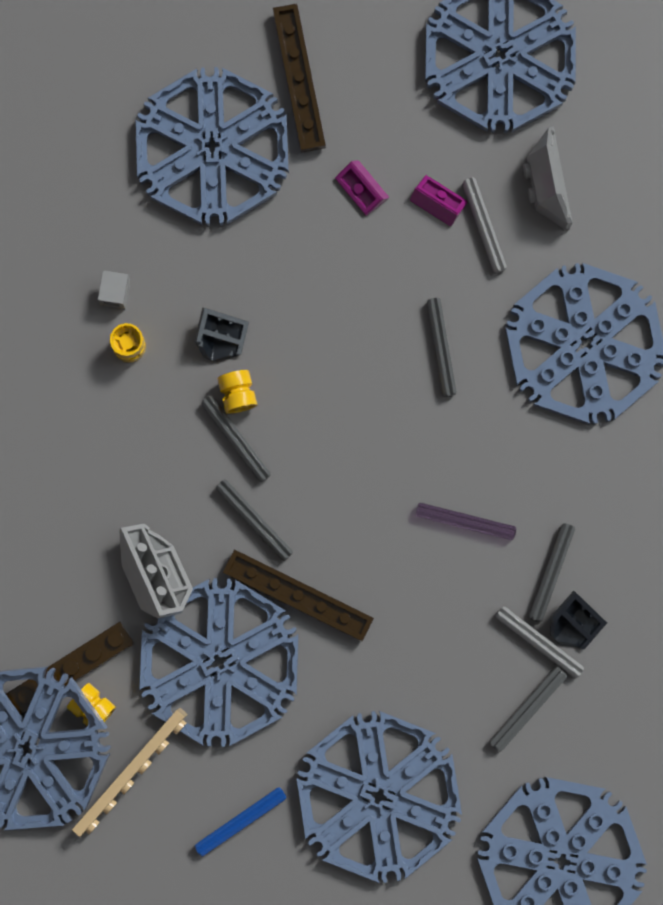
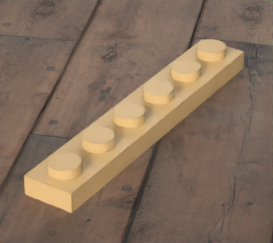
(124, 782)

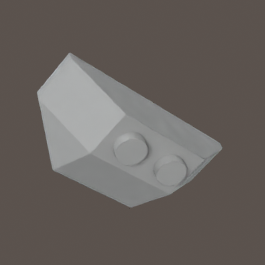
(547, 181)
(154, 571)

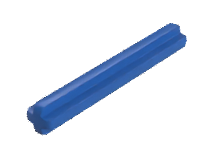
(240, 821)

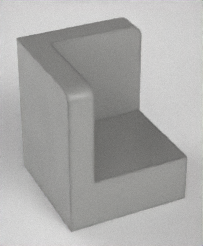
(114, 289)

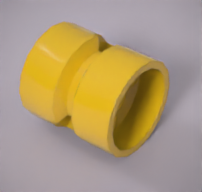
(127, 342)
(237, 391)
(101, 705)

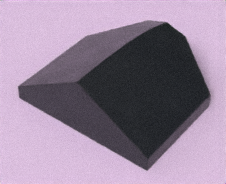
(220, 335)
(575, 622)

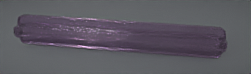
(466, 521)

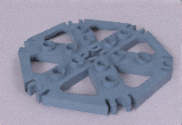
(500, 78)
(190, 136)
(591, 366)
(240, 675)
(51, 747)
(360, 812)
(554, 837)

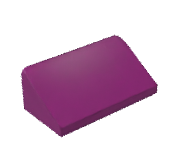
(361, 187)
(438, 200)

